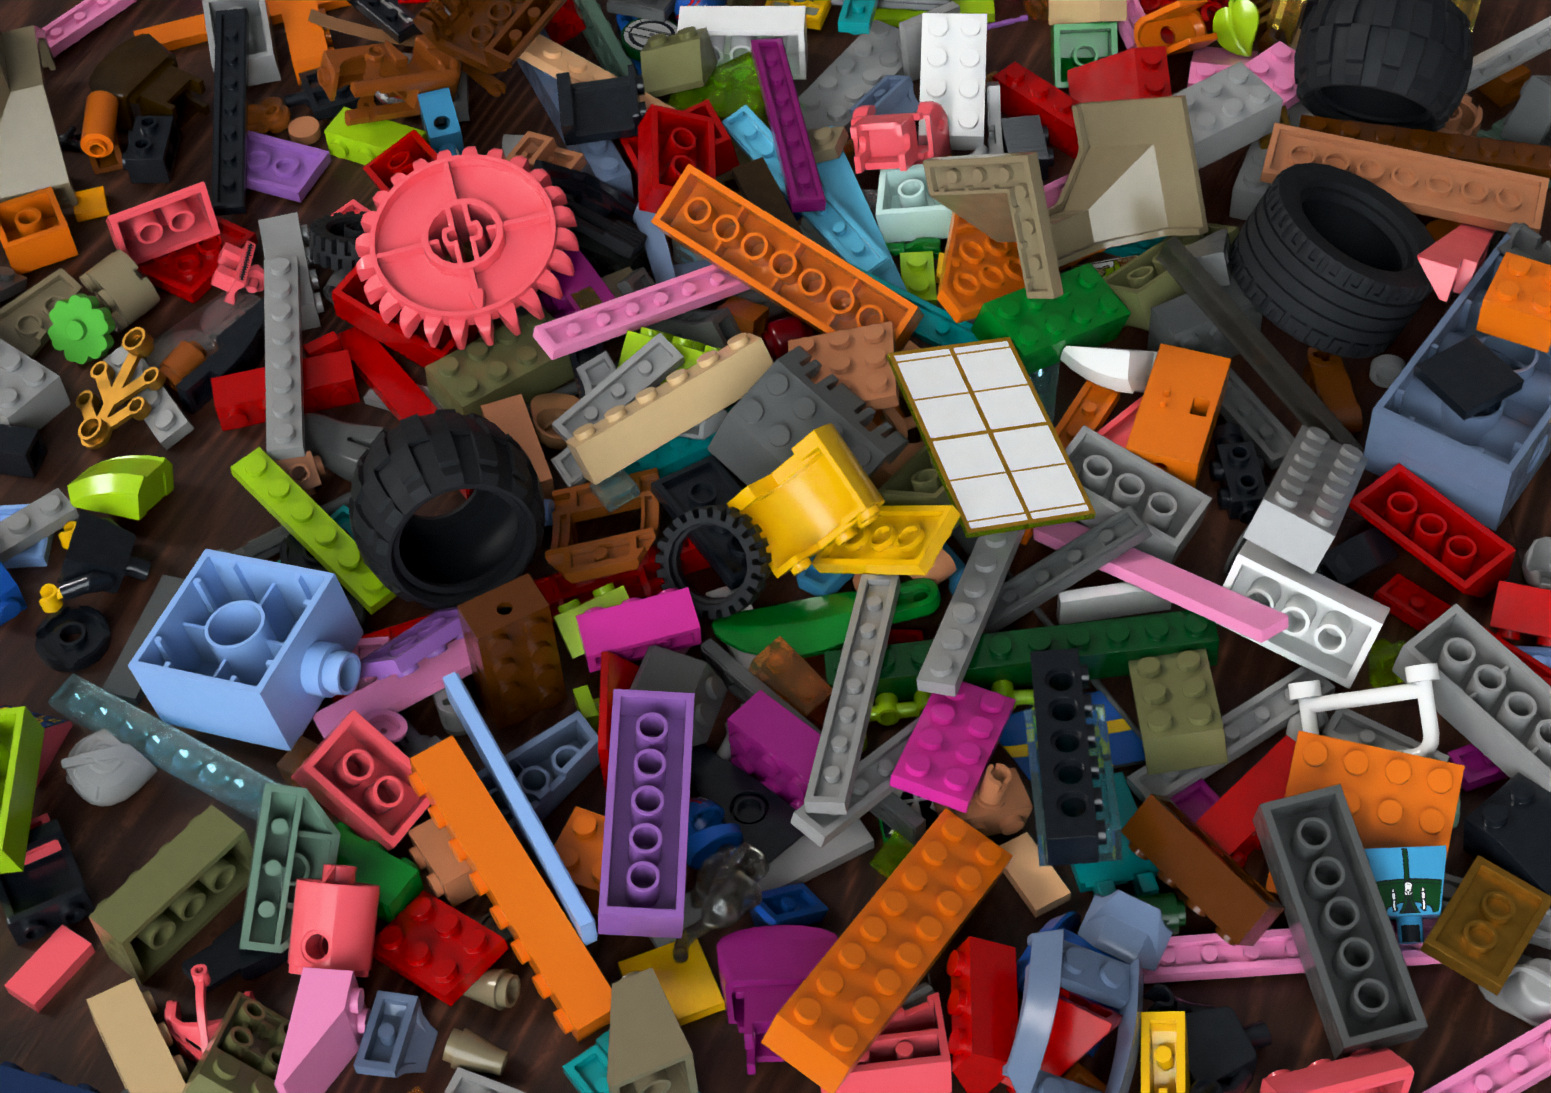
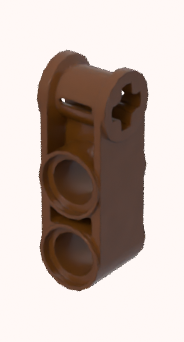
(1333, 386)

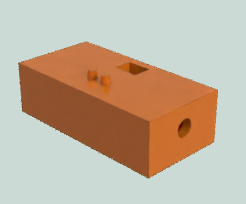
(1180, 411)

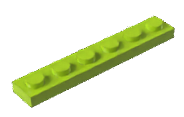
(311, 527)

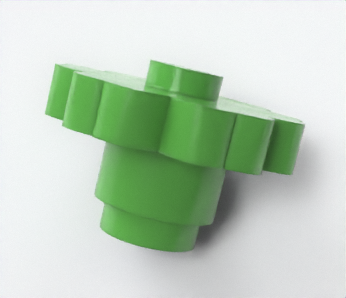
(81, 328)

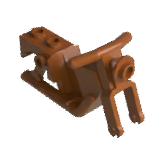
(387, 70)

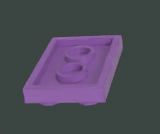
(283, 166)
(422, 640)

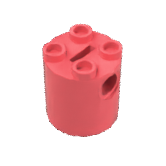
(334, 922)

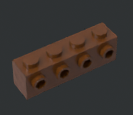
(1201, 871)

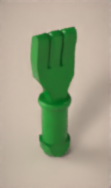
(918, 245)

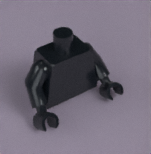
(1218, 1046)

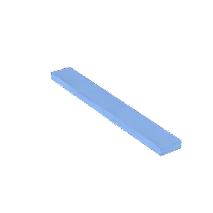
(521, 809)

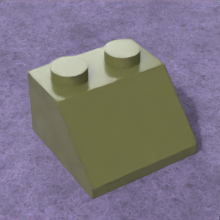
(677, 61)

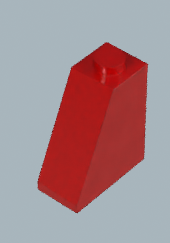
(1075, 1031)

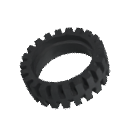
(750, 540)

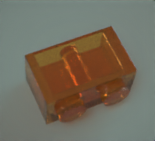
(791, 678)

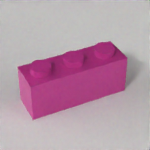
(638, 623)

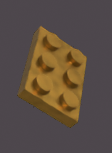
(1487, 925)

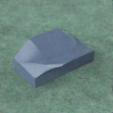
(890, 96)
(1126, 929)
(395, 1037)

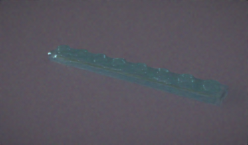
(163, 745)

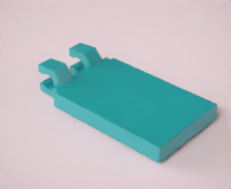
(1104, 875)

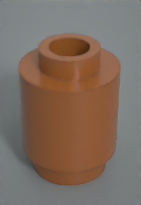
(182, 362)

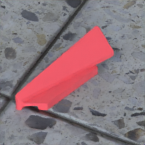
(1455, 258)

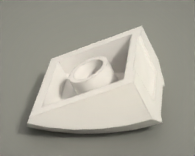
(1111, 367)

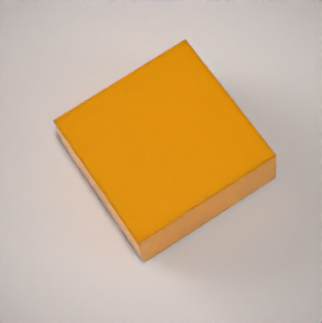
(91, 204)

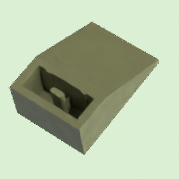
(242, 1051)

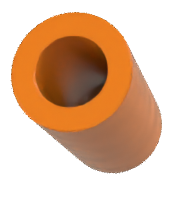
(99, 124)

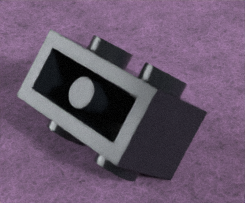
(152, 149)

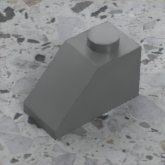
(1214, 255)

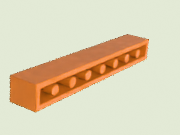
(514, 888)

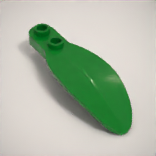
(816, 622)

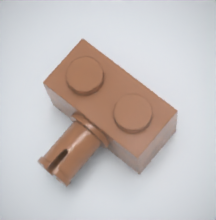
(998, 804)

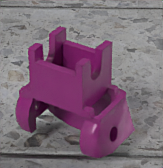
(761, 973)

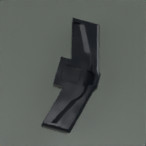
(590, 191)

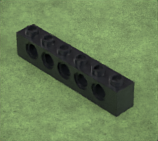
(1065, 759)

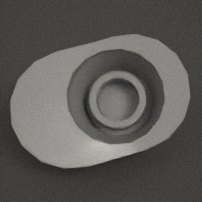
(1526, 991)

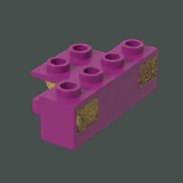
(578, 291)

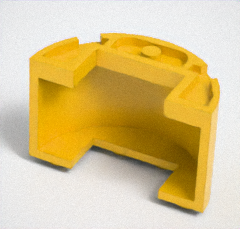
(810, 501)

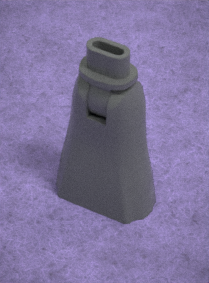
(339, 442)

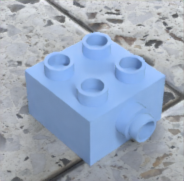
(250, 649)

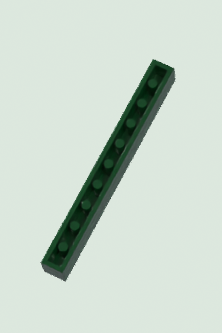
(1006, 654)

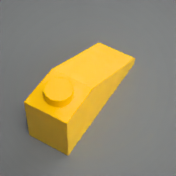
(1164, 1052)

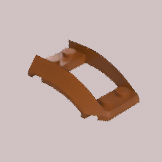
(605, 555)

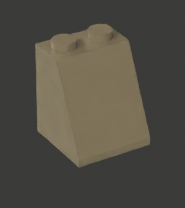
(646, 1040)

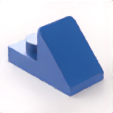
(789, 906)

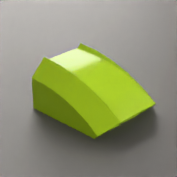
(123, 485)

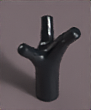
(70, 139)

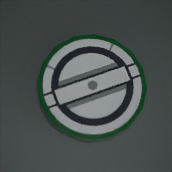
(638, 31)

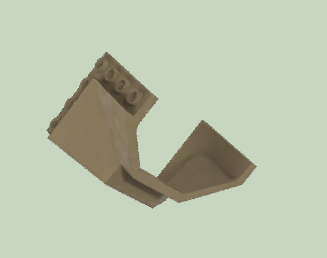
(28, 134)
(1127, 186)

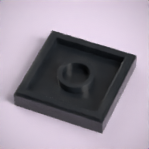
(1468, 377)

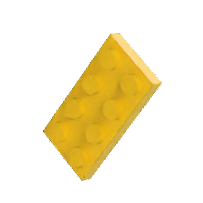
(897, 543)

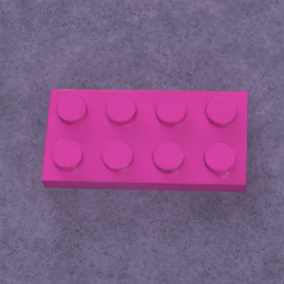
(953, 746)

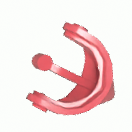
(197, 1032)

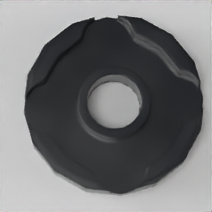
(78, 654)

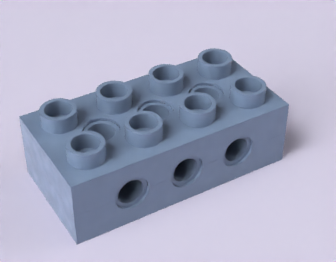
(1477, 460)

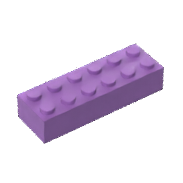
(646, 814)

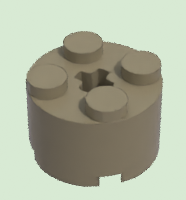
(121, 288)

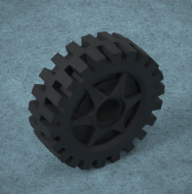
(334, 240)

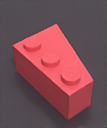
(906, 1056)

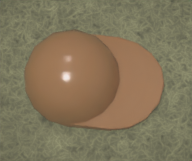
(547, 409)

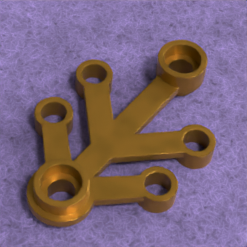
(98, 428)

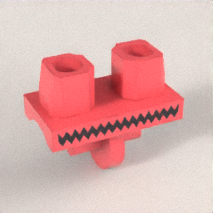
(236, 271)

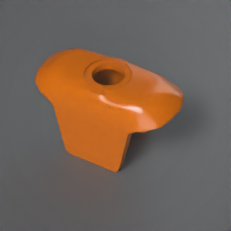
(1182, 20)

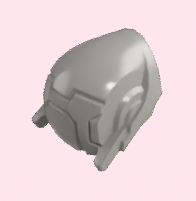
(105, 769)

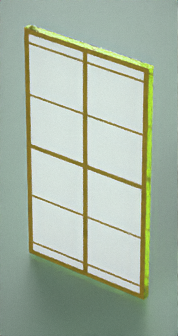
(990, 437)

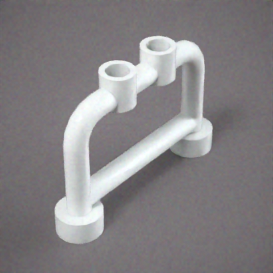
(1418, 686)

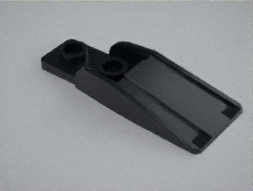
(746, 802)
(227, 960)

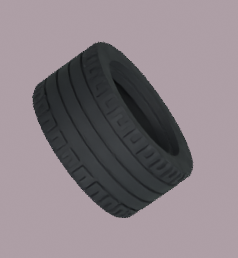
(1332, 260)

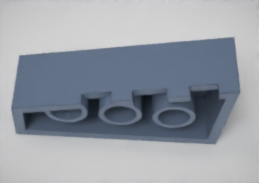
(549, 767)

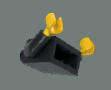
(94, 560)

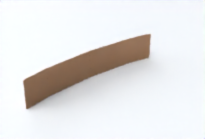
(355, 29)

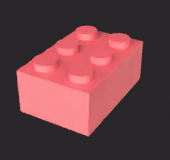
(363, 781)

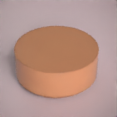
(304, 130)

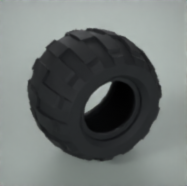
(1384, 61)
(457, 553)

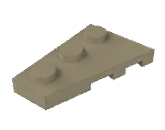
(26, 318)

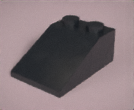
(1514, 831)

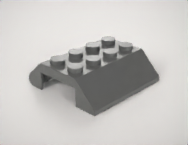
(788, 407)

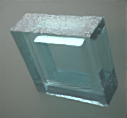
(615, 490)

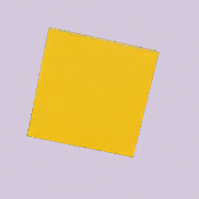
(687, 985)

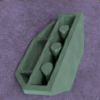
(289, 844)

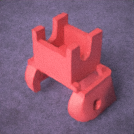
(891, 139)

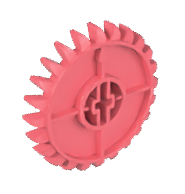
(456, 203)

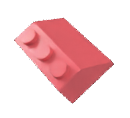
(164, 224)
(1359, 1073)

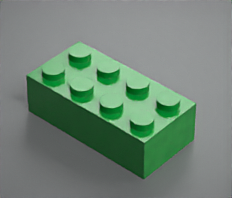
(1041, 328)

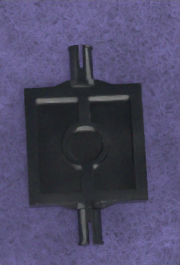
(317, 99)

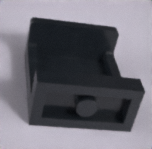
(600, 107)
(46, 891)

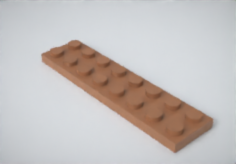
(1419, 180)

